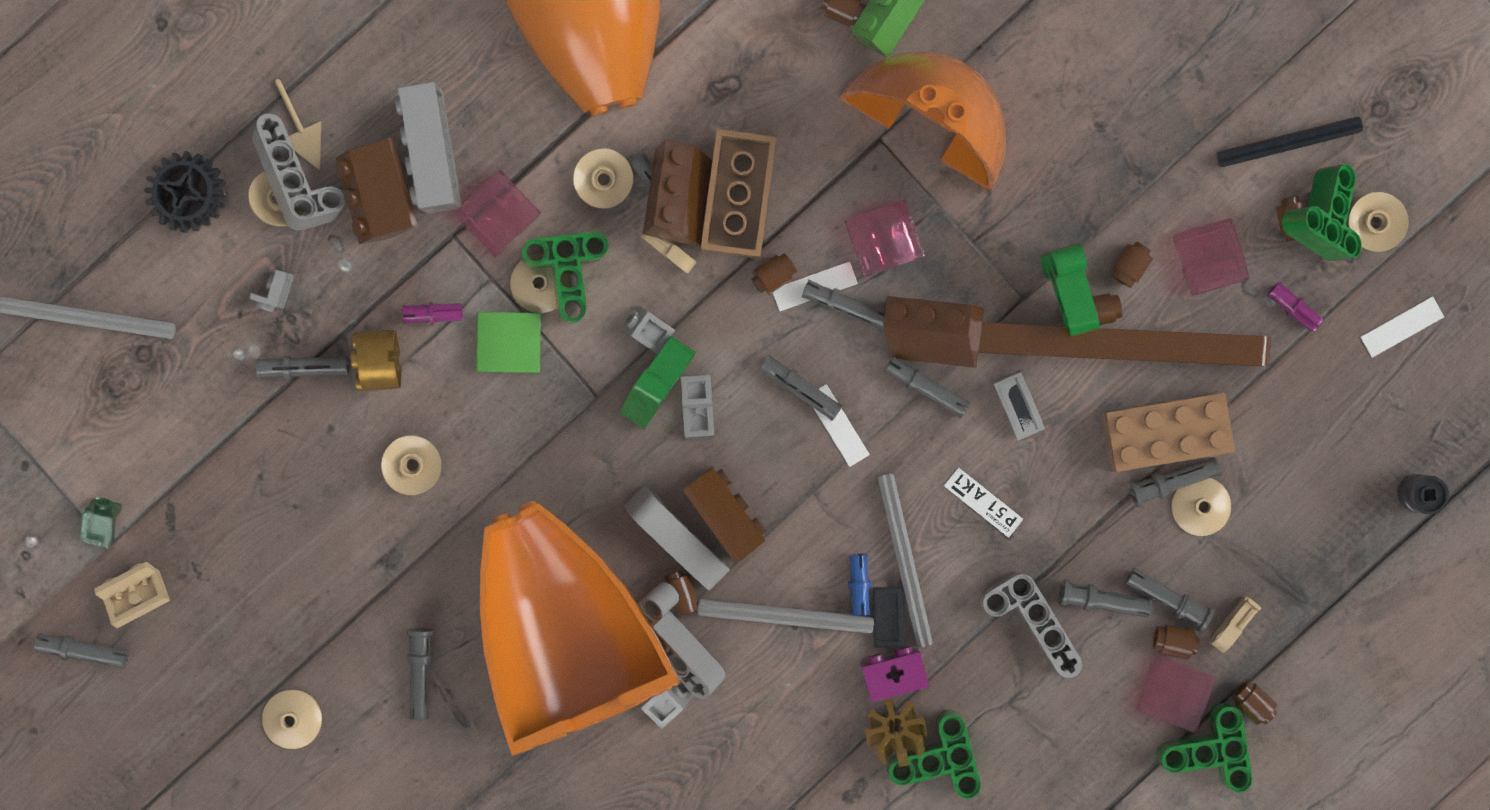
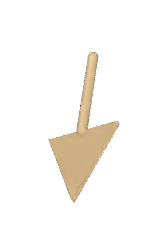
(305, 141)

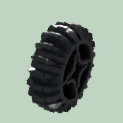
(188, 181)

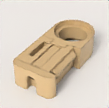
(671, 252)
(1234, 624)

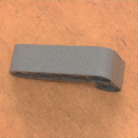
(292, 172)
(676, 537)
(1039, 626)
(690, 660)

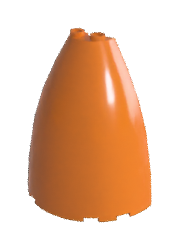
(592, 47)
(944, 93)
(560, 632)

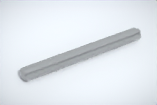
(87, 318)
(905, 560)
(785, 616)

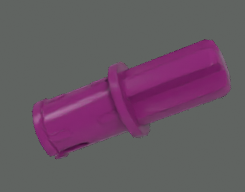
(1294, 306)
(432, 313)

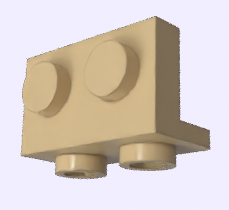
(132, 593)

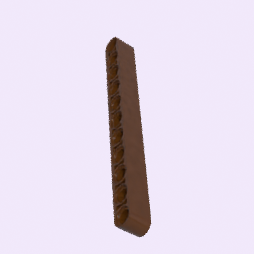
(1126, 344)

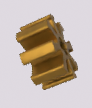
(881, 730)

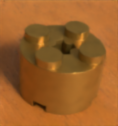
(376, 360)

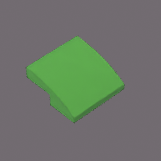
(508, 342)

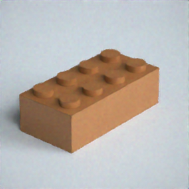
(738, 193)
(1167, 432)

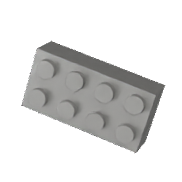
(429, 148)

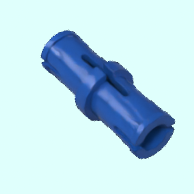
(859, 584)

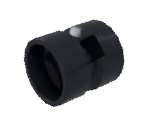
(1423, 494)

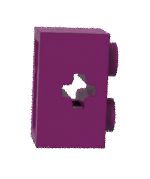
(909, 679)

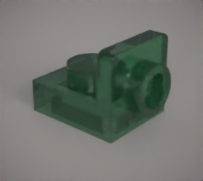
(100, 522)

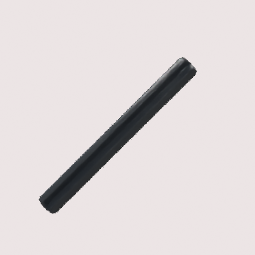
(1289, 142)

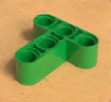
(1323, 222)
(562, 265)
(1066, 271)
(657, 382)
(1216, 753)
(945, 764)

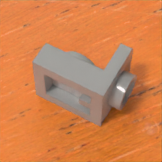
(278, 288)
(647, 329)
(667, 705)

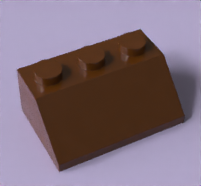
(376, 191)
(678, 193)
(933, 331)
(725, 514)

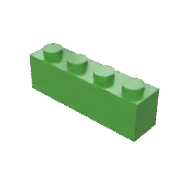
(884, 23)

